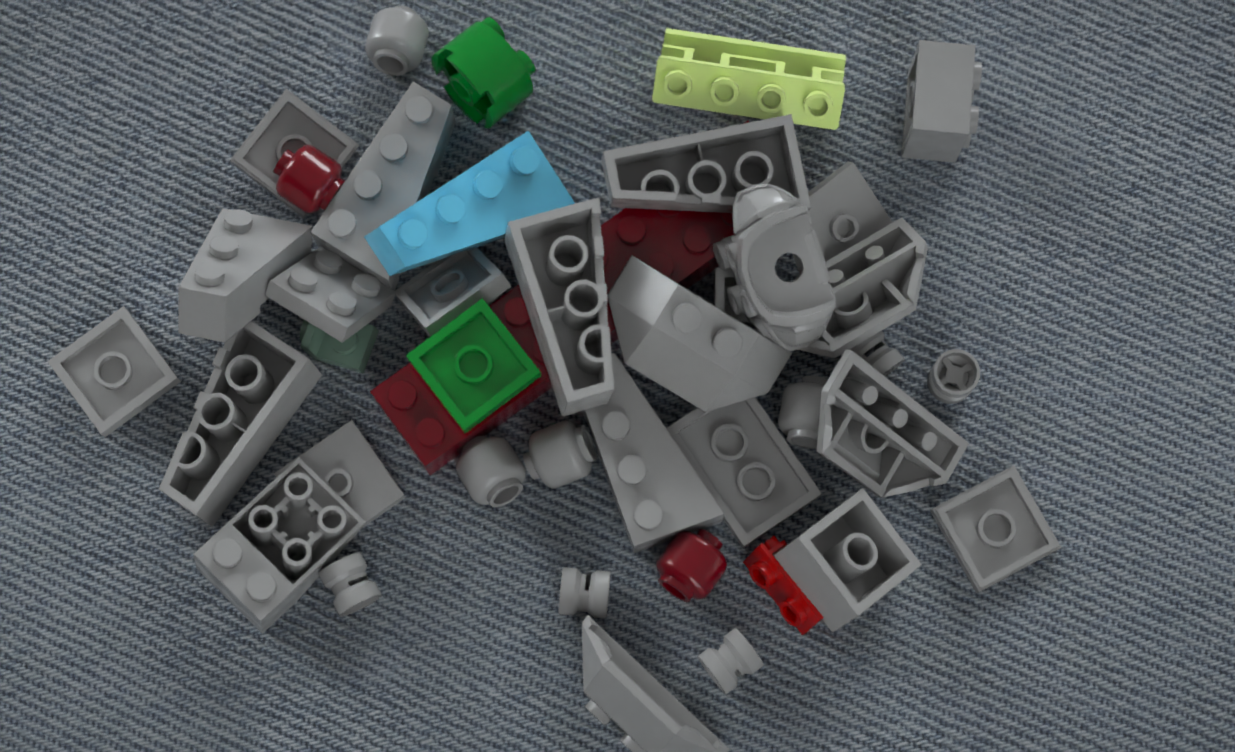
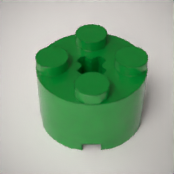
(484, 72)

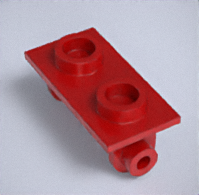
(773, 578)

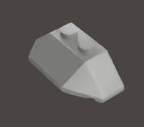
(872, 286)
(689, 341)
(882, 432)
(636, 700)

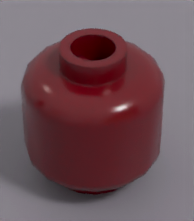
(308, 178)
(691, 565)

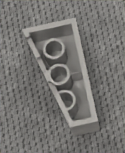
(237, 419)

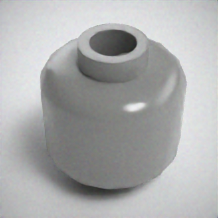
(396, 40)
(801, 411)
(560, 454)
(491, 471)

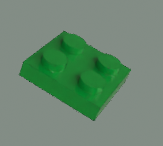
(473, 365)

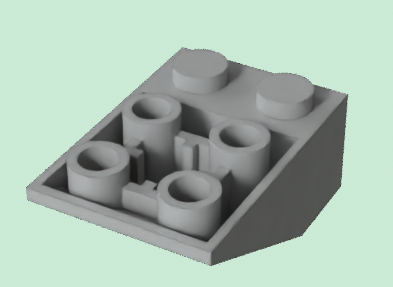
(278, 544)

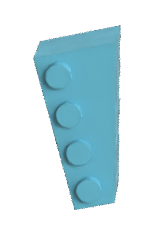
(471, 208)

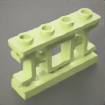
(750, 78)

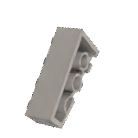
(706, 167)
(387, 179)
(565, 295)
(646, 469)

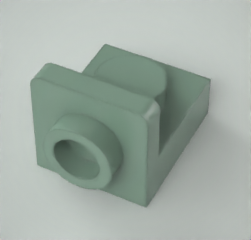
(350, 354)

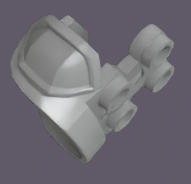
(767, 226)

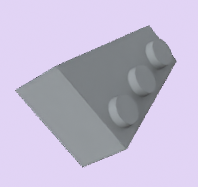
(234, 271)

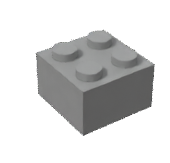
(940, 101)
(848, 560)

